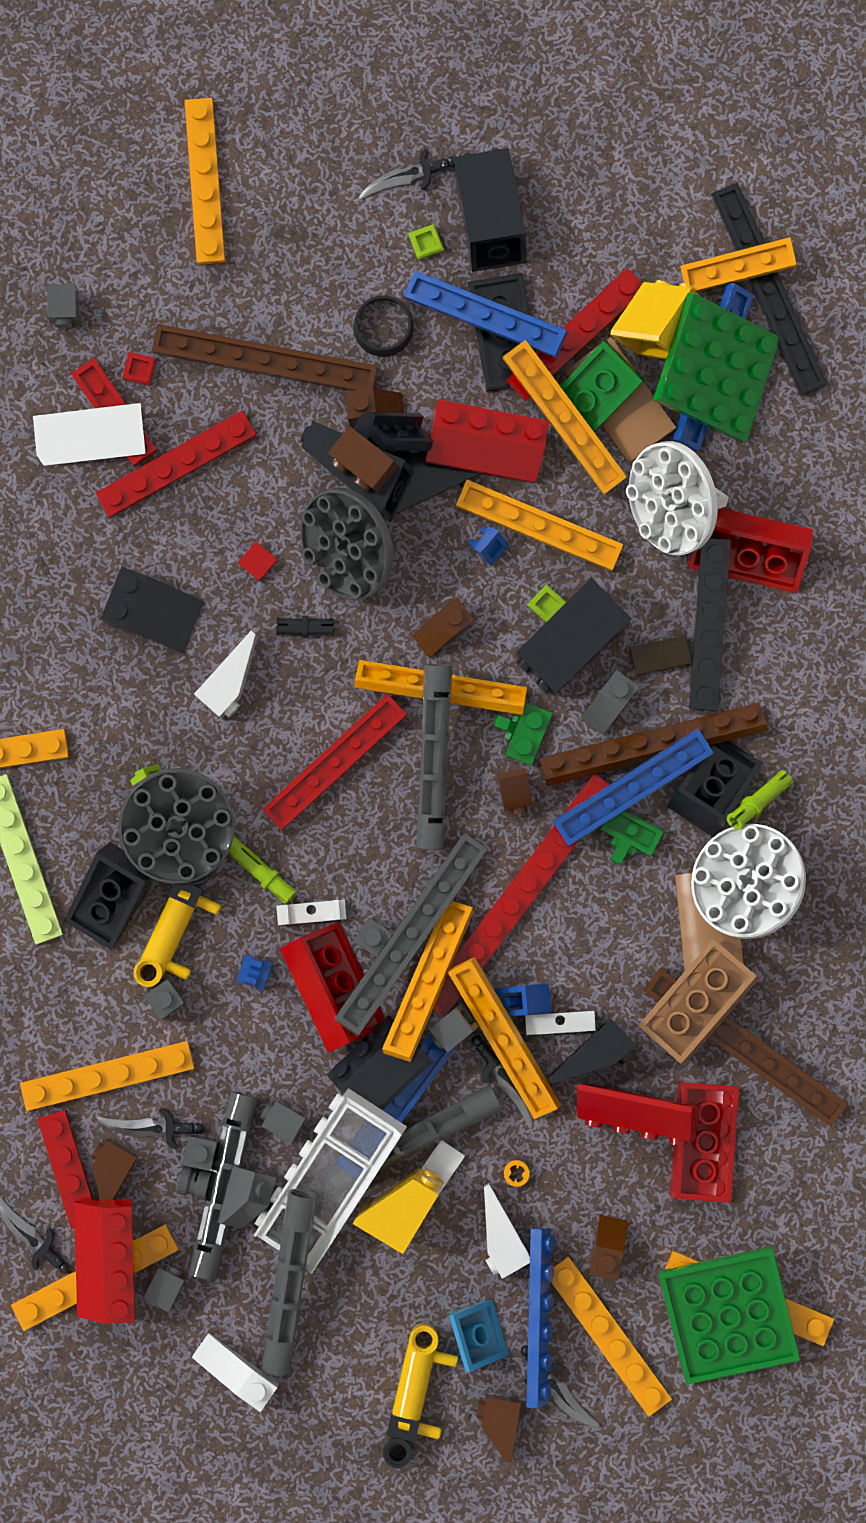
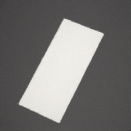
(89, 434)

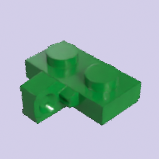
(524, 732)
(630, 835)

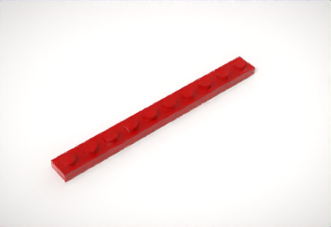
(514, 900)

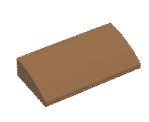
(637, 421)
(695, 930)
(698, 1002)

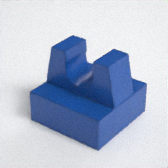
(490, 545)
(254, 972)

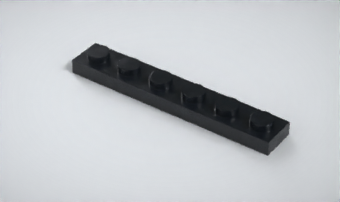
(709, 624)

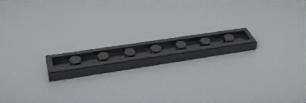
(770, 293)

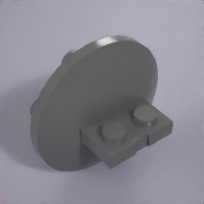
(349, 540)
(176, 825)

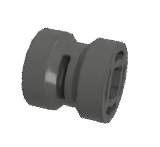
(194, 1182)

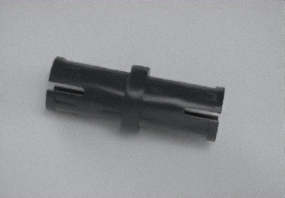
(304, 626)

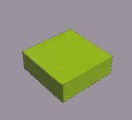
(426, 242)
(546, 603)

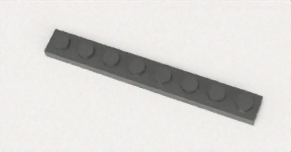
(410, 934)

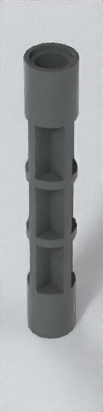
(434, 754)
(444, 1123)
(230, 1153)
(289, 1282)

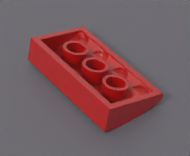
(706, 1165)

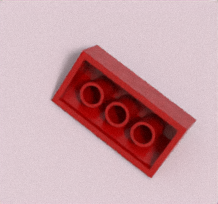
(487, 441)
(762, 549)
(326, 977)
(637, 1112)
(105, 1260)

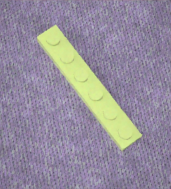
(26, 868)

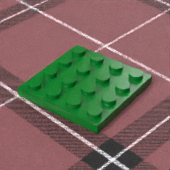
(716, 368)
(729, 1315)

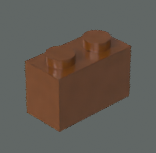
(363, 460)

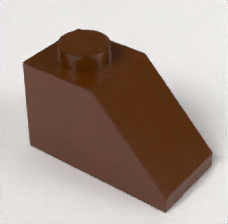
(371, 401)
(443, 627)
(514, 791)
(111, 1168)
(608, 1248)
(500, 1422)

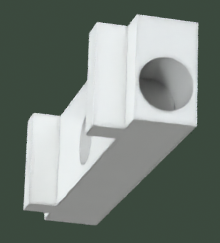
(324, 912)
(573, 1023)

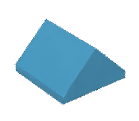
(478, 1335)

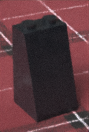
(490, 209)
(320, 439)
(572, 637)

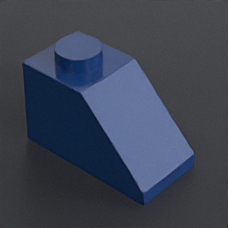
(525, 999)

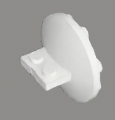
(673, 498)
(748, 881)

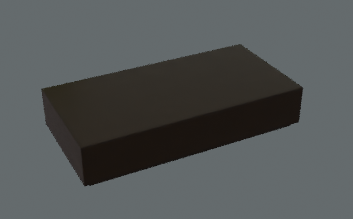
(660, 655)

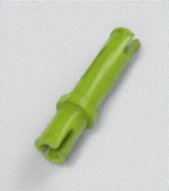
(752, 805)
(268, 877)

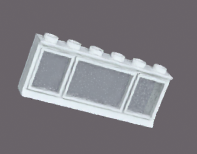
(336, 1168)

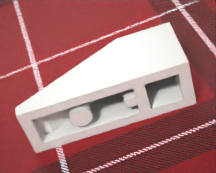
(226, 683)
(503, 1243)
(235, 1372)

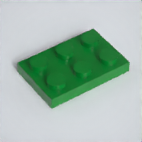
(601, 385)

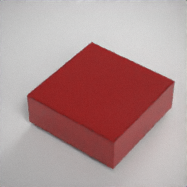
(139, 369)
(257, 561)

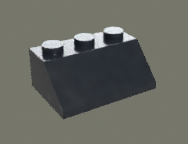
(375, 1074)

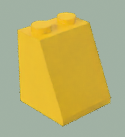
(652, 318)
(400, 1209)

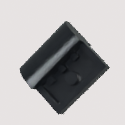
(394, 431)

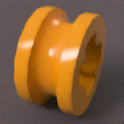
(525, 1174)

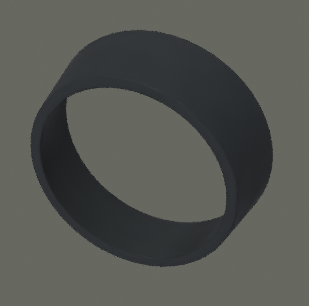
(387, 351)

